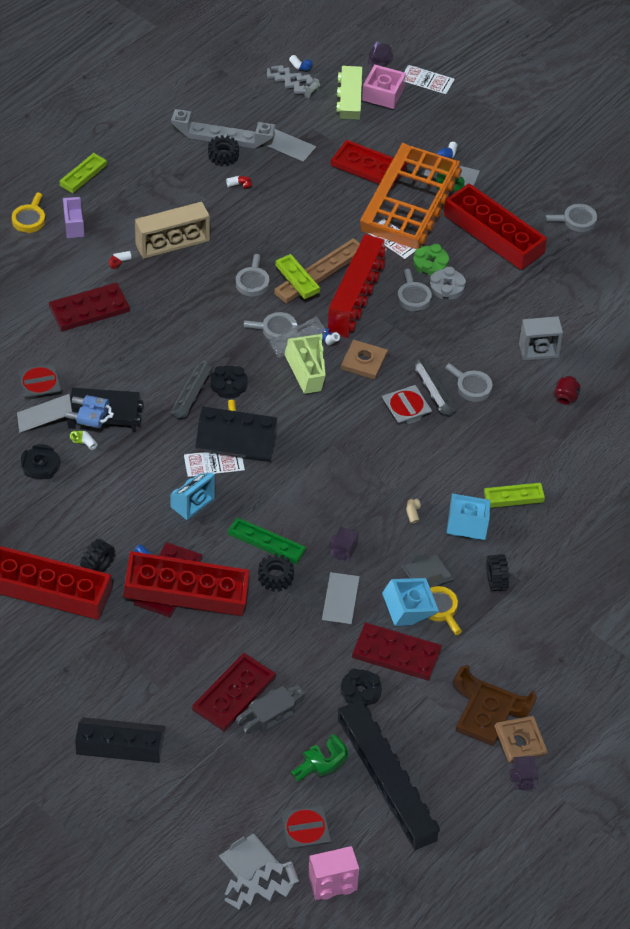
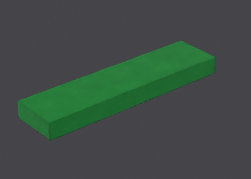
(266, 540)

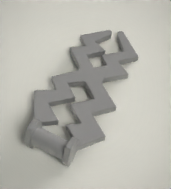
(314, 83)
(254, 888)

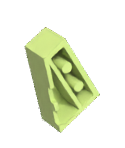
(349, 92)
(307, 361)

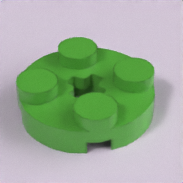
(422, 255)

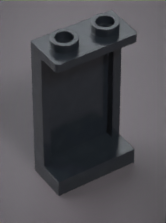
(123, 404)

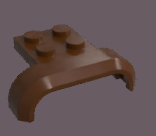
(487, 706)

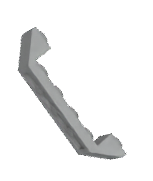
(183, 121)

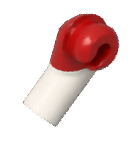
(245, 180)
(118, 258)

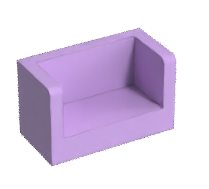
(73, 217)

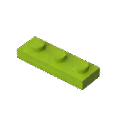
(83, 173)
(297, 276)
(514, 495)

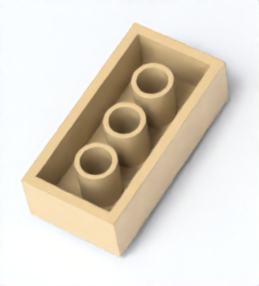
(172, 230)

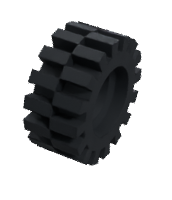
(222, 143)
(98, 556)
(276, 563)
(497, 572)

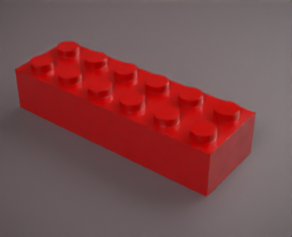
(495, 226)
(356, 286)
(53, 583)
(186, 583)

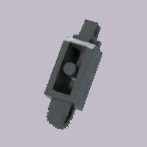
(271, 709)

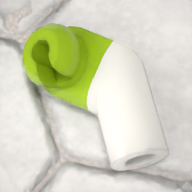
(83, 437)

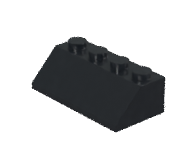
(236, 433)
(119, 740)

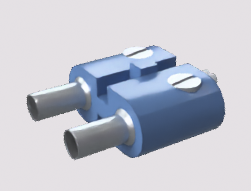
(92, 411)

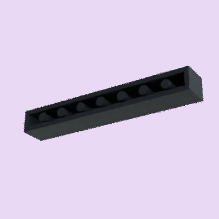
(388, 775)

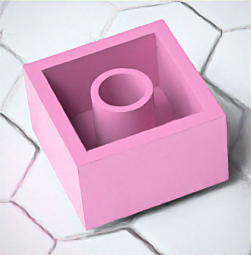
(384, 86)
(333, 873)

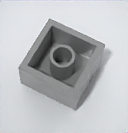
(540, 338)

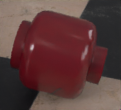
(567, 390)

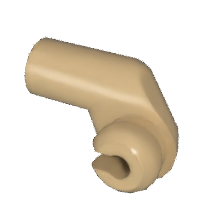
(411, 510)

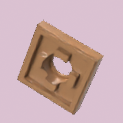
(367, 368)
(527, 729)

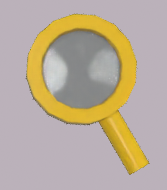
(29, 217)
(447, 606)

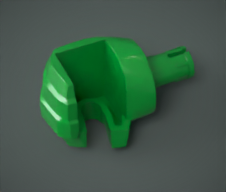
(320, 765)

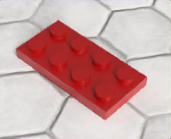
(363, 162)

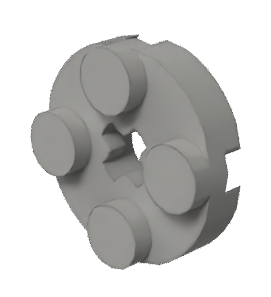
(447, 275)

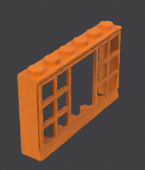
(422, 156)

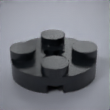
(238, 380)
(40, 470)
(363, 678)

